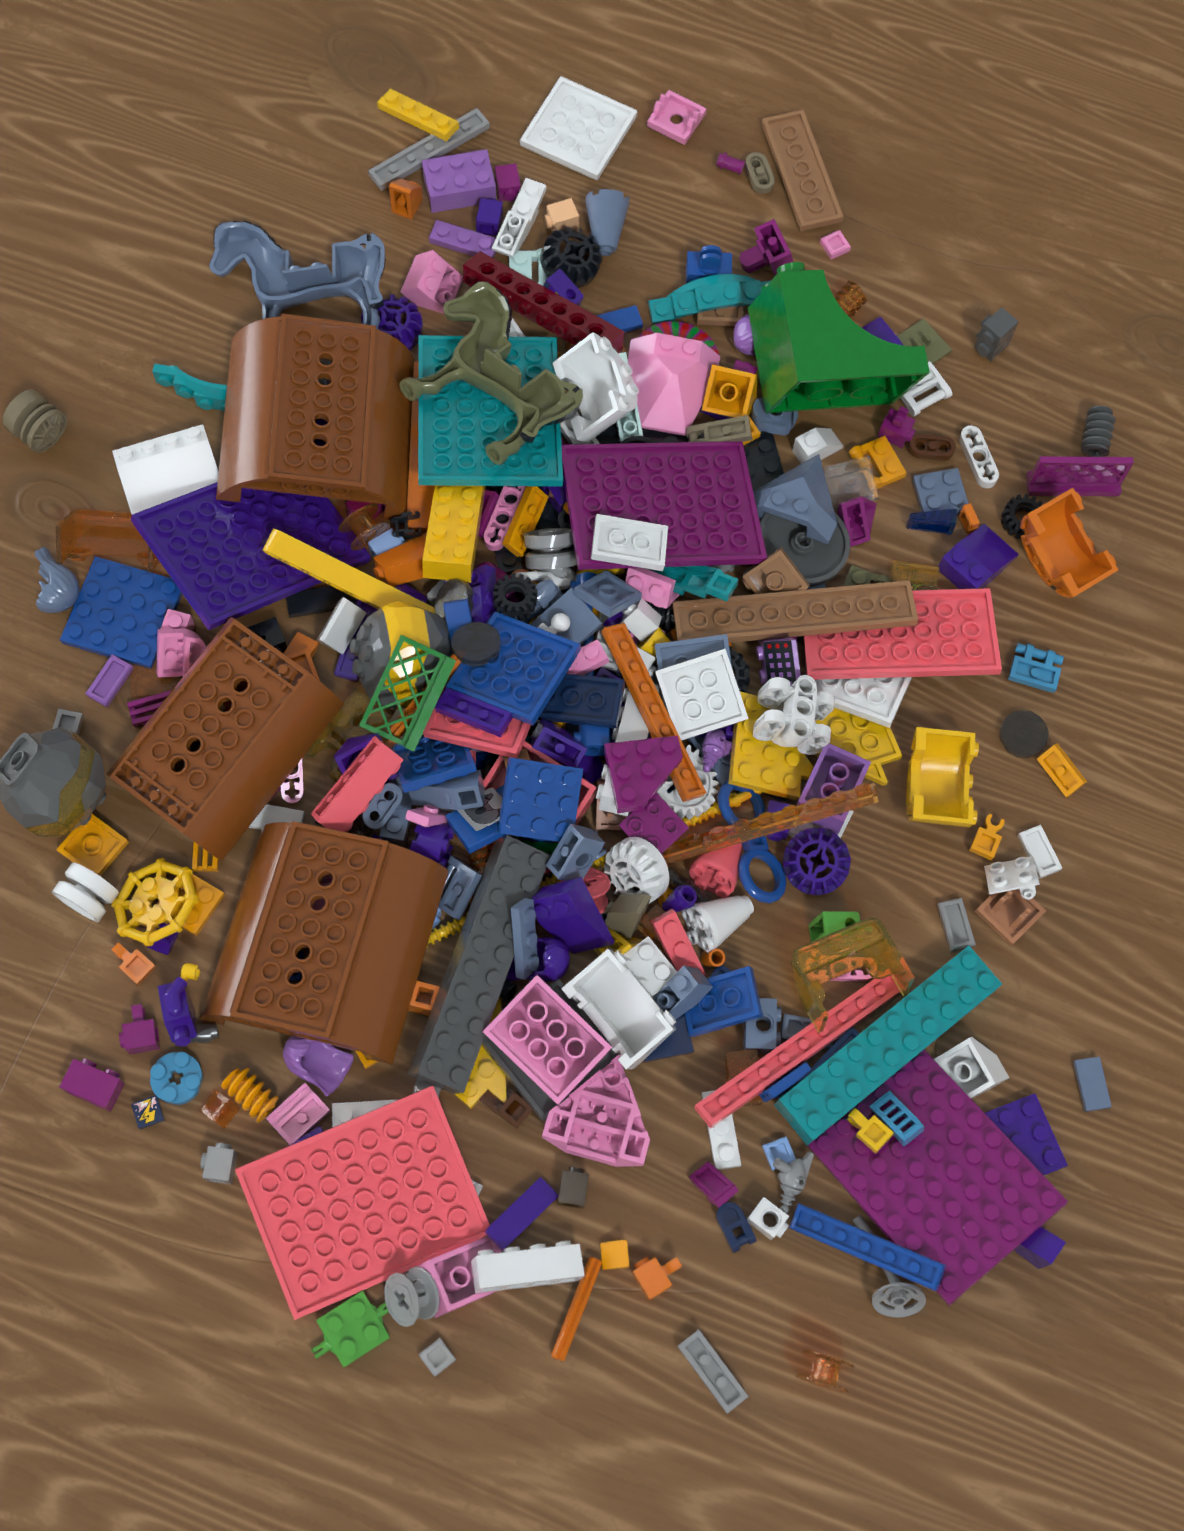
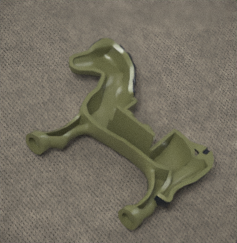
(481, 363)

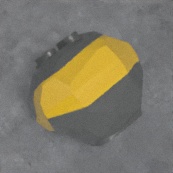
(379, 638)

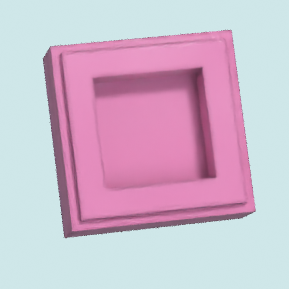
(835, 244)

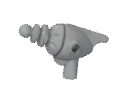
(792, 1178)

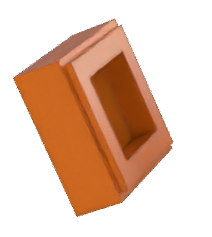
(968, 519)

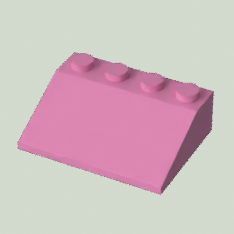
(547, 1039)

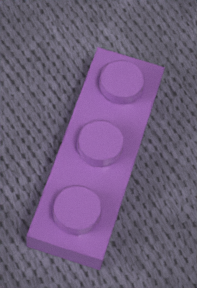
(461, 239)

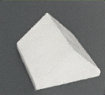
(341, 625)

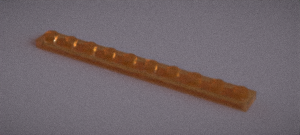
(769, 822)

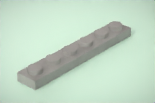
(430, 147)

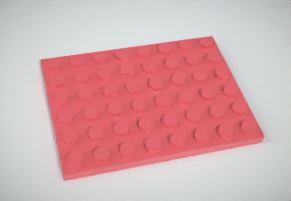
(363, 1201)

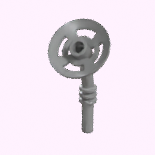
(898, 1292)

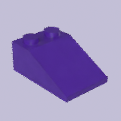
(977, 559)
(571, 915)

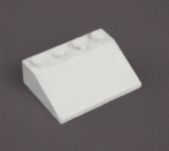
(165, 467)

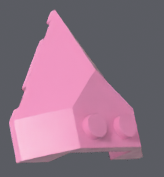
(600, 1121)

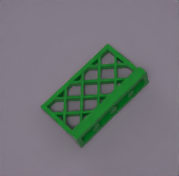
(427, 702)

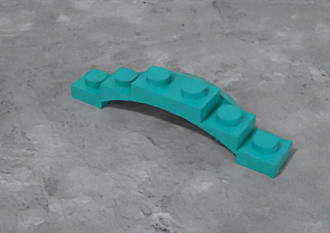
(705, 295)
(206, 394)
(701, 581)

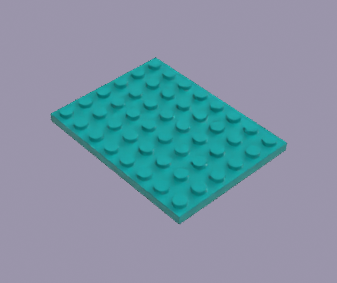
(464, 420)

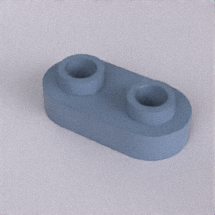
(382, 806)

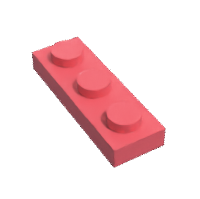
(675, 941)

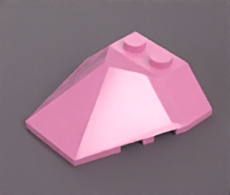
(670, 380)

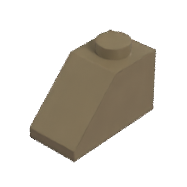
(626, 913)

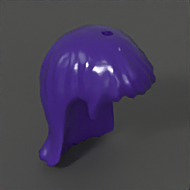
(553, 960)

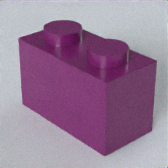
(92, 1084)

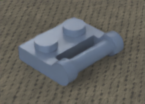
(459, 887)

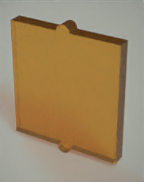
(146, 682)

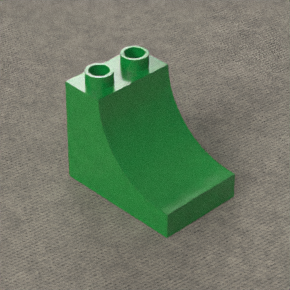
(817, 355)

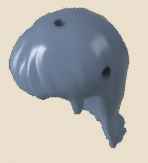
(62, 584)

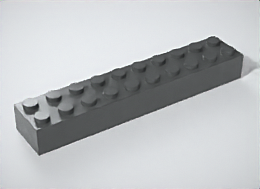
(477, 967)

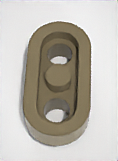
(761, 174)

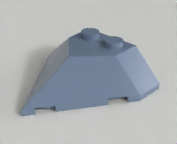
(801, 498)

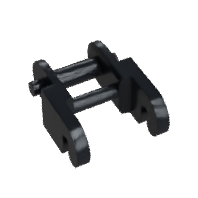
(404, 518)

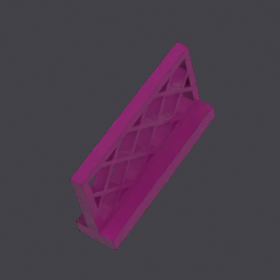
(1089, 482)

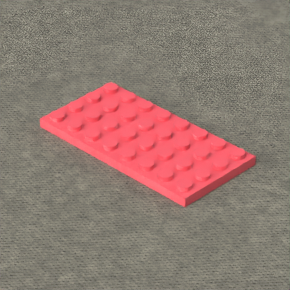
(951, 639)

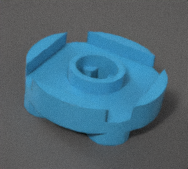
(190, 1082)

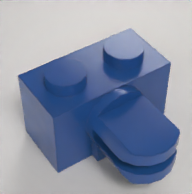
(707, 263)

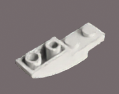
(520, 218)

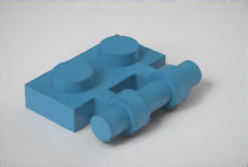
(1035, 673)

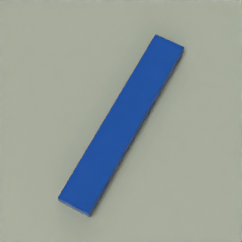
(868, 1247)

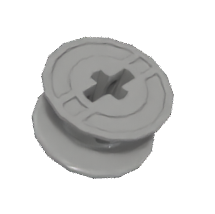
(414, 1284)

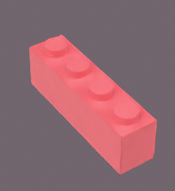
(357, 786)

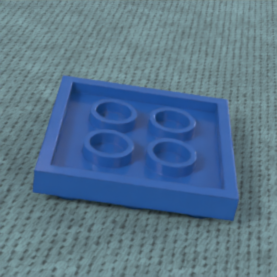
(432, 763)
(539, 799)

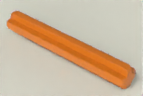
(576, 1309)

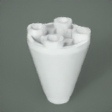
(716, 920)

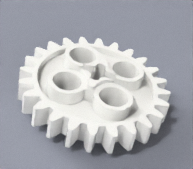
(696, 806)

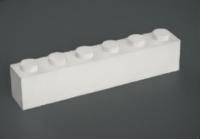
(631, 728)

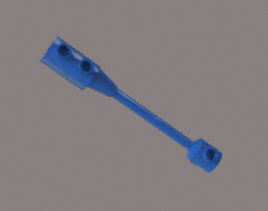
(591, 736)

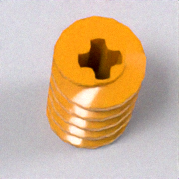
(249, 1093)

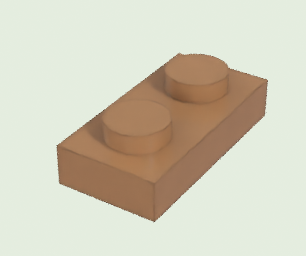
(721, 317)

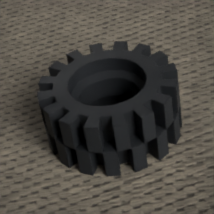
(1014, 505)
(515, 584)

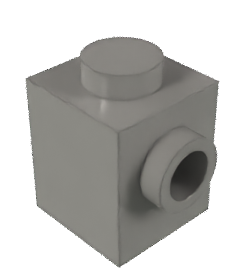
(219, 1164)

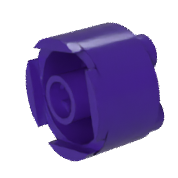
(434, 842)

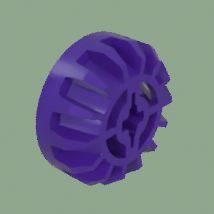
(392, 324)
(808, 883)

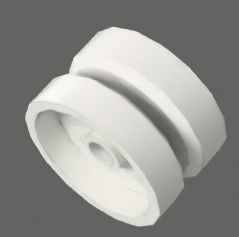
(87, 889)

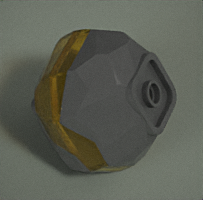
(51, 781)

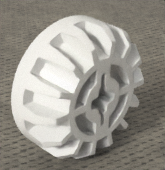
(639, 865)

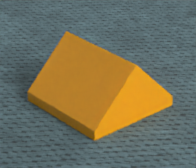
(730, 392)

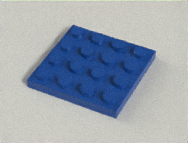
(120, 612)
(522, 673)

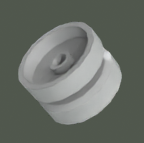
(549, 548)

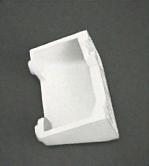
(620, 1008)

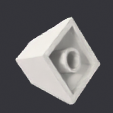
(972, 1067)

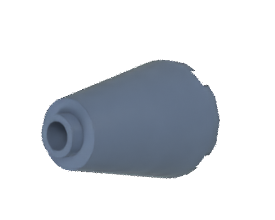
(606, 218)

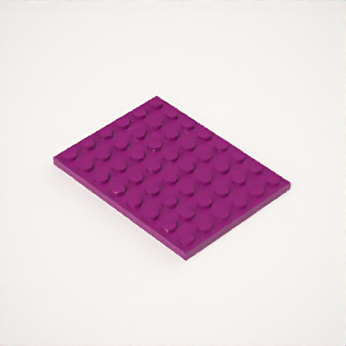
(688, 486)
(953, 1189)

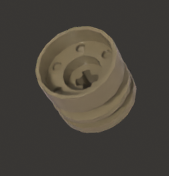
(34, 420)

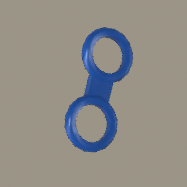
(753, 848)

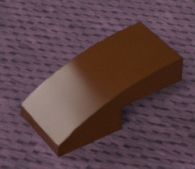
(513, 1111)

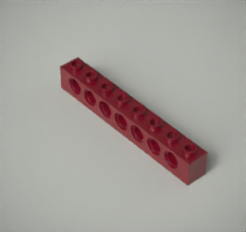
(540, 303)

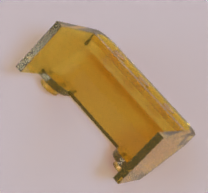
(843, 951)

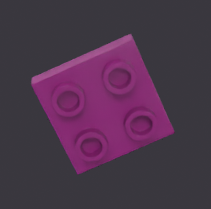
(655, 824)

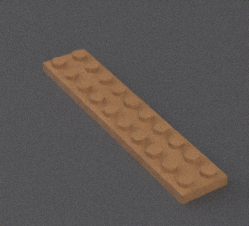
(798, 612)

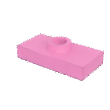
(426, 816)

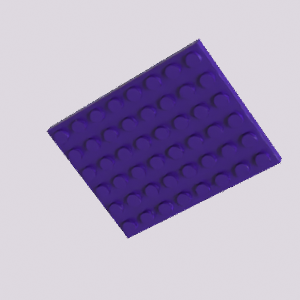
(218, 545)

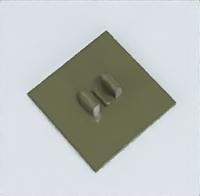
(924, 335)

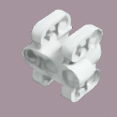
(800, 708)

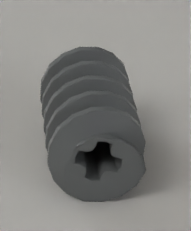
(1098, 431)

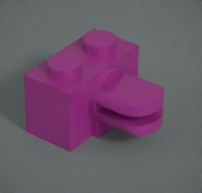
(769, 250)

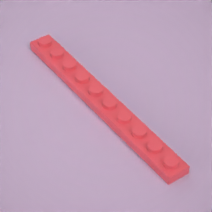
(795, 1051)

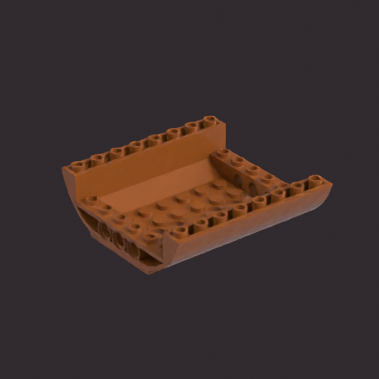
(278, 397)
(360, 944)

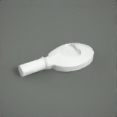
(561, 576)

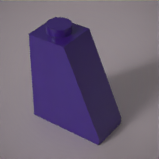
(1041, 1248)

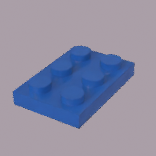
(728, 1003)

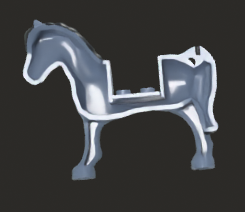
(283, 285)

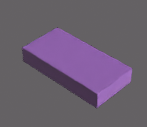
(109, 681)

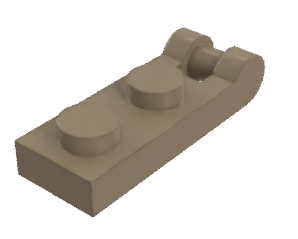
(721, 431)

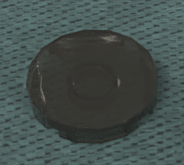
(451, 591)
(476, 643)
(1024, 734)

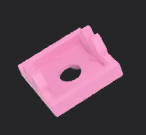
(671, 105)

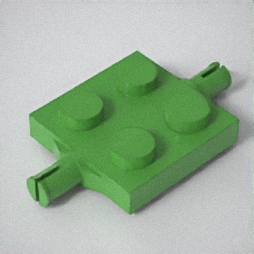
(352, 1329)

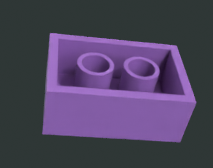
(458, 180)
(834, 772)

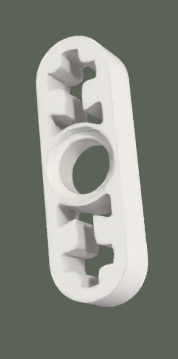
(978, 466)

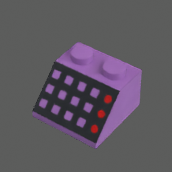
(778, 659)

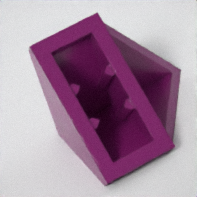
(858, 518)

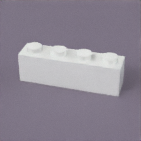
(527, 1267)

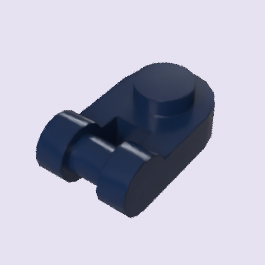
(730, 1217)

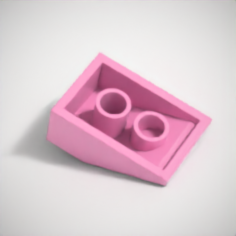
(455, 1276)

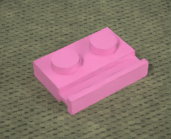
(298, 1114)

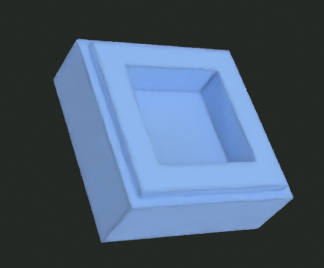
(778, 1149)

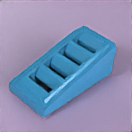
(911, 1133)

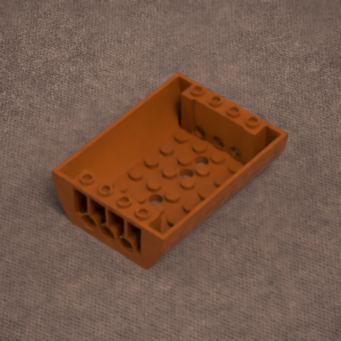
(241, 751)

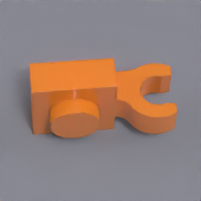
(134, 965)

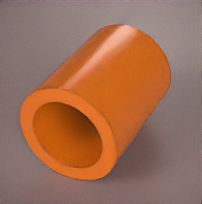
(719, 958)

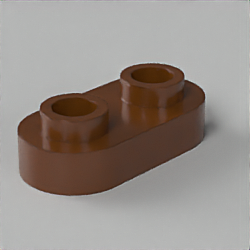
(931, 446)

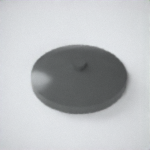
(813, 558)

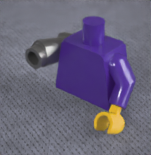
(180, 1013)

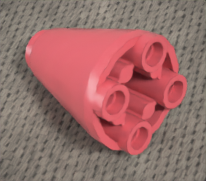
(717, 870)

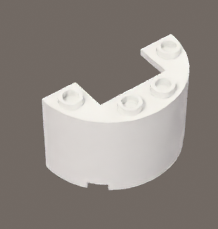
(605, 383)

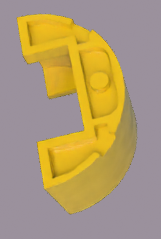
(941, 777)

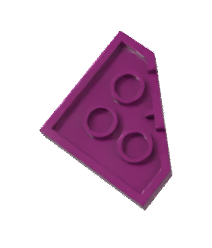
(640, 769)

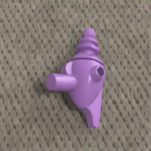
(714, 748)

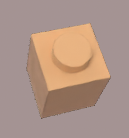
(561, 215)

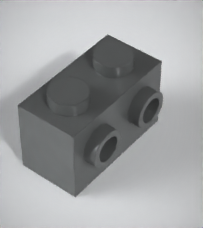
(995, 334)

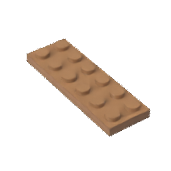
(802, 170)

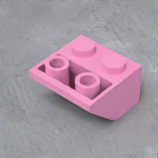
(431, 282)

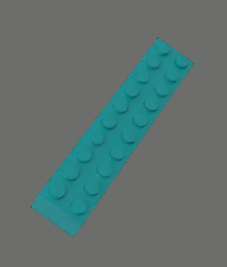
(887, 1045)

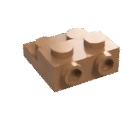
(774, 575)

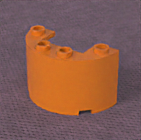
(1062, 549)

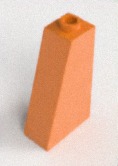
(401, 563)

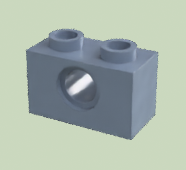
(575, 853)
(763, 1040)

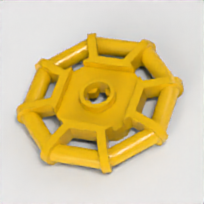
(146, 893)

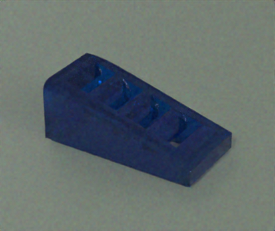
(933, 521)

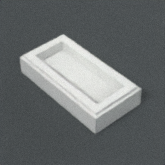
(1037, 845)

